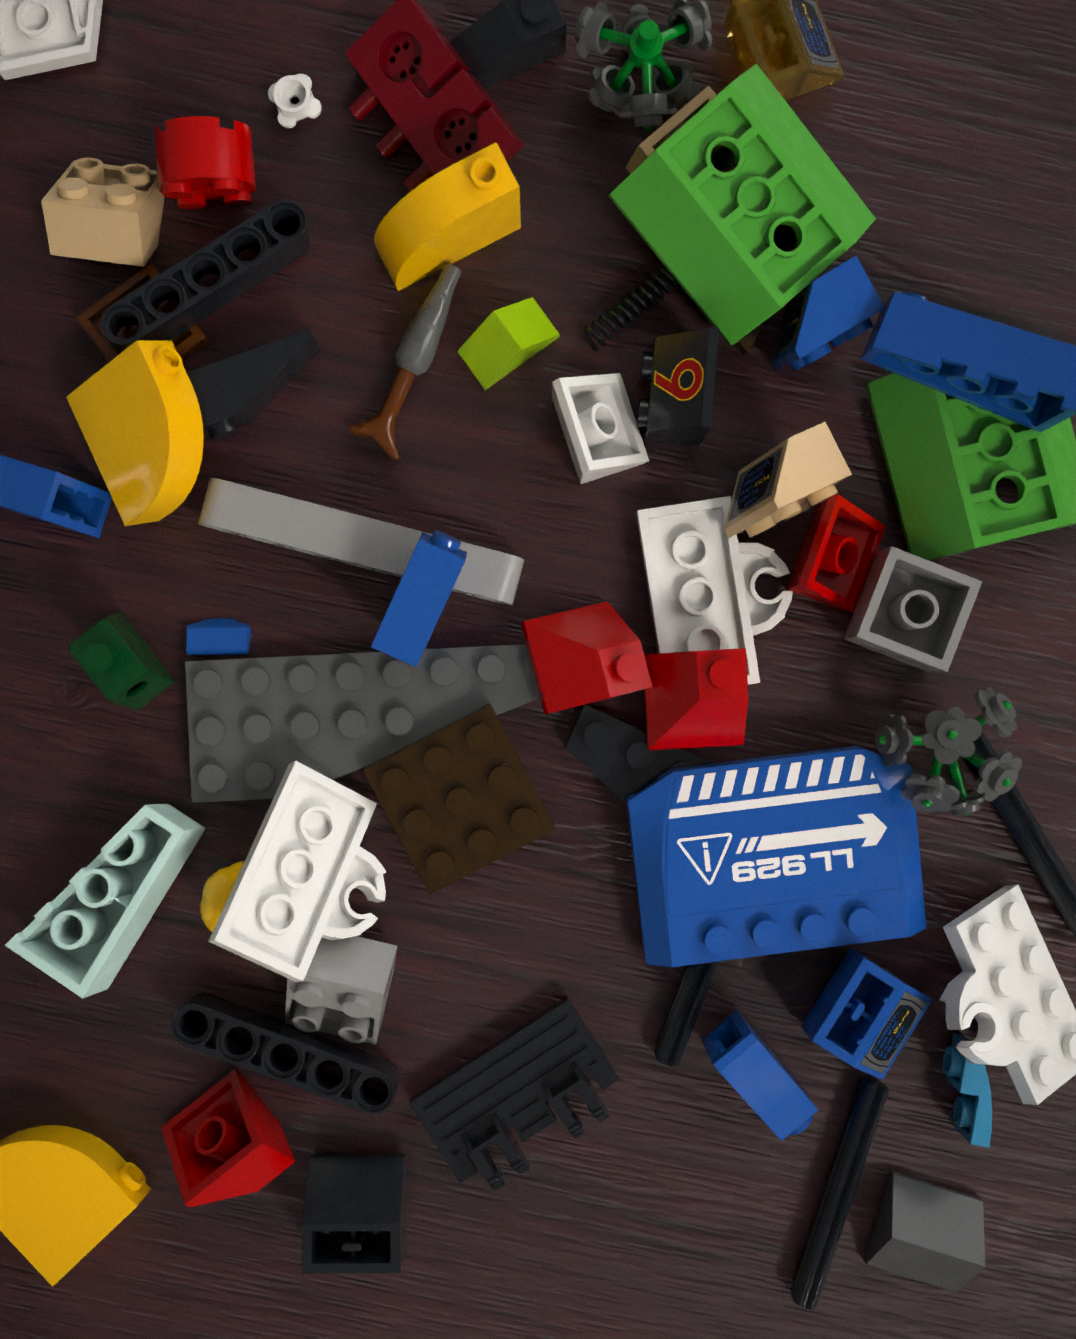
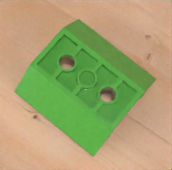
(720, 225)
(948, 463)

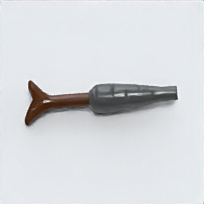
(412, 358)

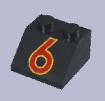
(679, 387)

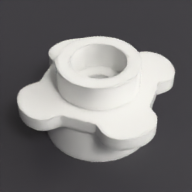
(288, 88)

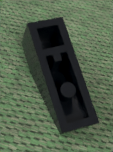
(512, 39)
(244, 384)

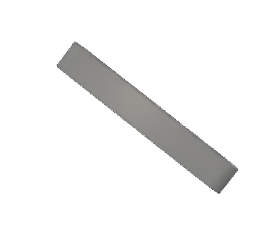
(347, 537)

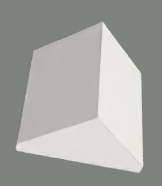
(598, 425)

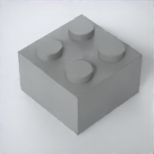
(912, 610)

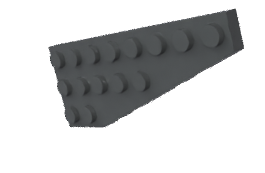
(333, 710)

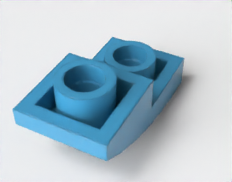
(974, 1108)

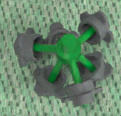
(644, 42)

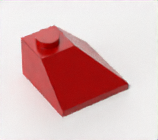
(584, 657)
(696, 699)
(226, 1143)

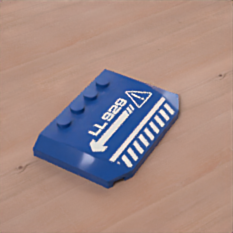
(775, 856)

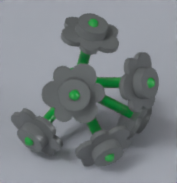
(951, 738)

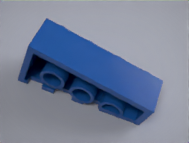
(976, 360)

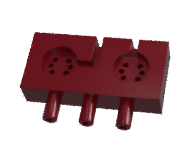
(425, 93)

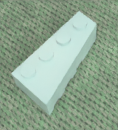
(107, 905)

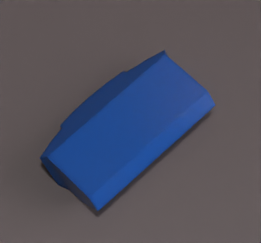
(218, 637)

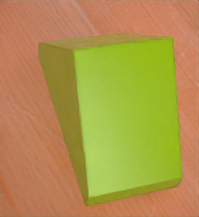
(507, 341)

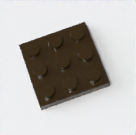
(459, 798)

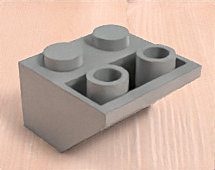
(343, 989)

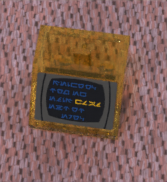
(785, 41)

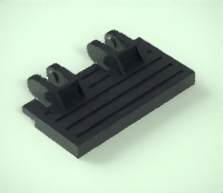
(512, 1087)

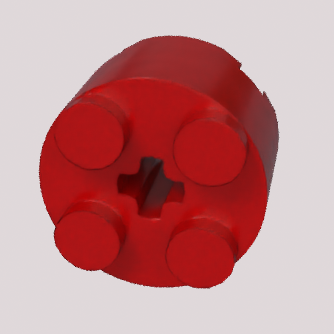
(204, 162)

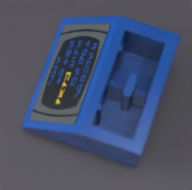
(826, 310)
(865, 1014)

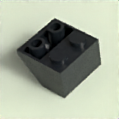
(354, 1214)

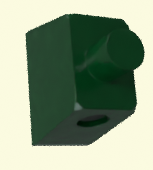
(120, 659)

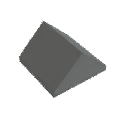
(928, 1233)

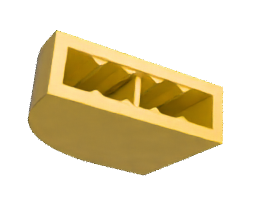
(449, 217)
(142, 429)
(63, 1194)

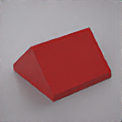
(836, 554)

